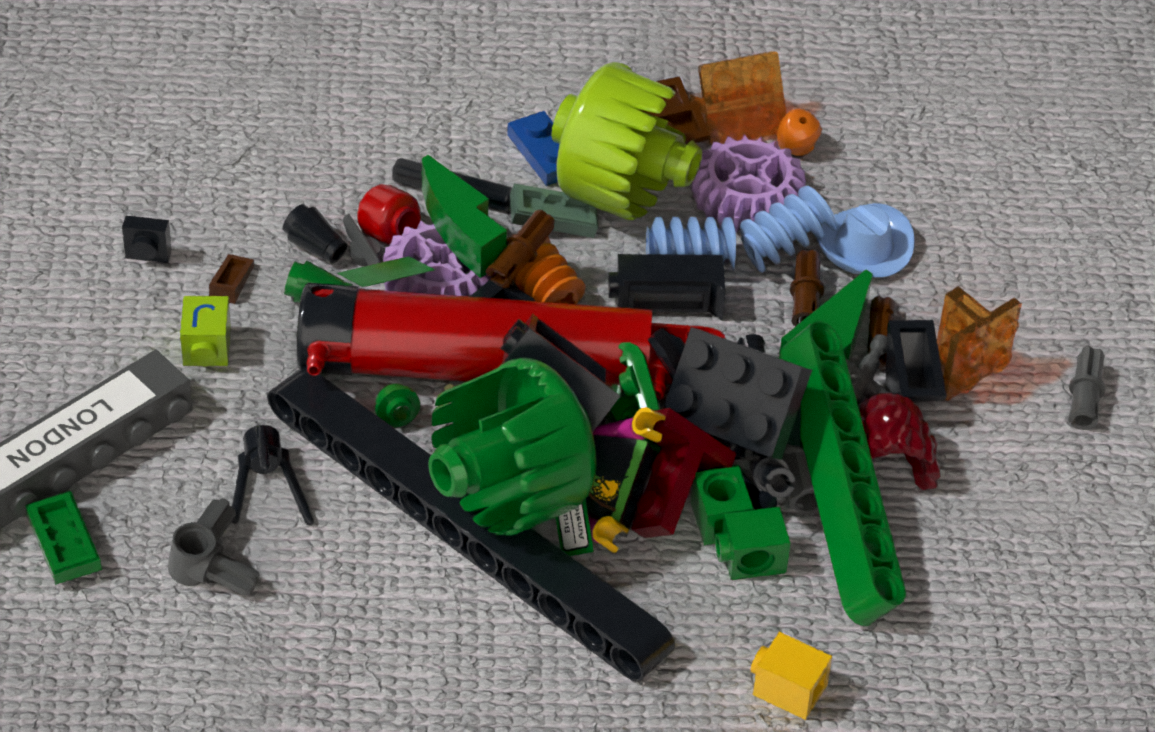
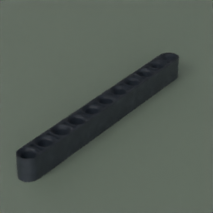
(522, 562)

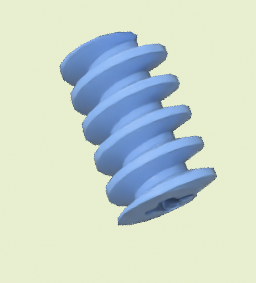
(785, 224)
(693, 239)

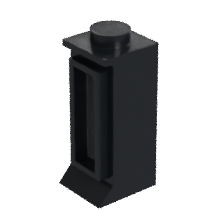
(669, 283)

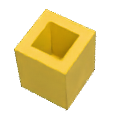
(791, 674)

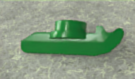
(637, 379)

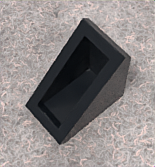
(914, 361)

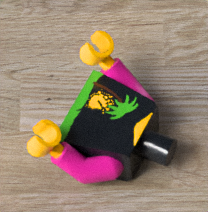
(621, 474)

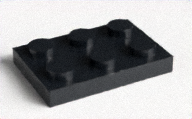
(737, 392)

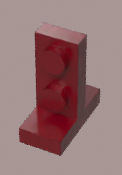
(682, 454)

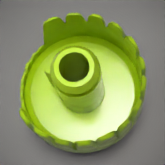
(615, 148)

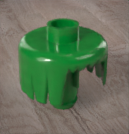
(514, 446)

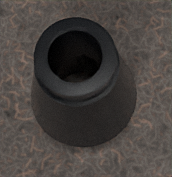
(312, 232)

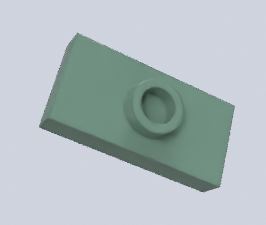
(569, 214)

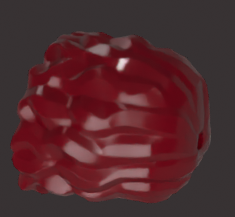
(897, 427)

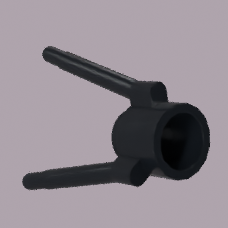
(263, 456)

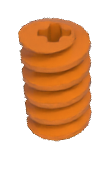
(550, 277)

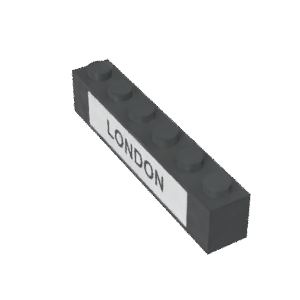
(90, 432)

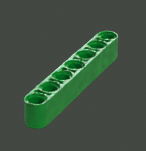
(845, 479)

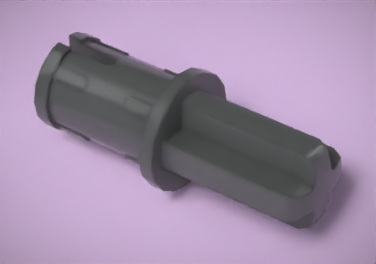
(1087, 389)

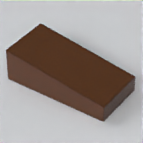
(231, 277)

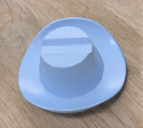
(869, 239)

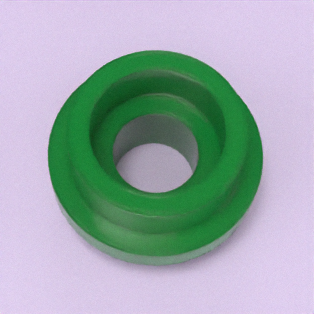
(393, 397)

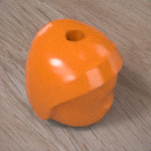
(798, 132)

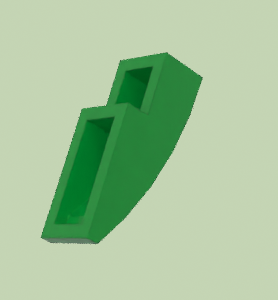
(461, 217)

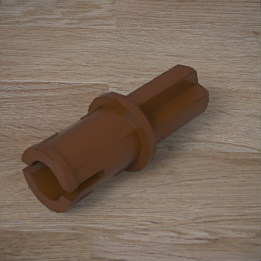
(521, 248)
(806, 287)

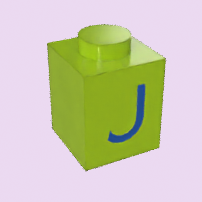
(205, 331)

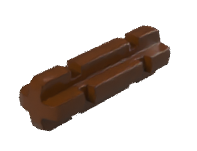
(880, 314)

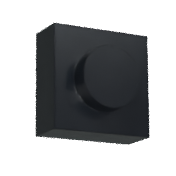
(146, 239)

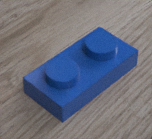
(535, 143)

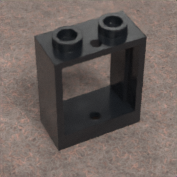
(590, 381)

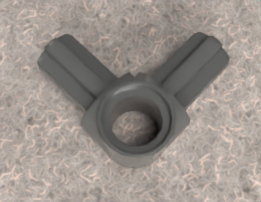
(207, 561)

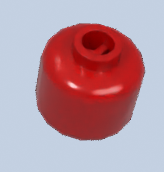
(386, 212)

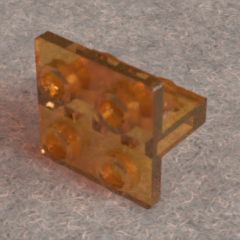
(741, 97)
(974, 340)

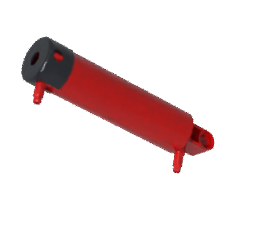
(456, 336)

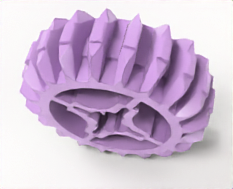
(749, 179)
(430, 249)

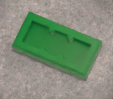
(63, 537)

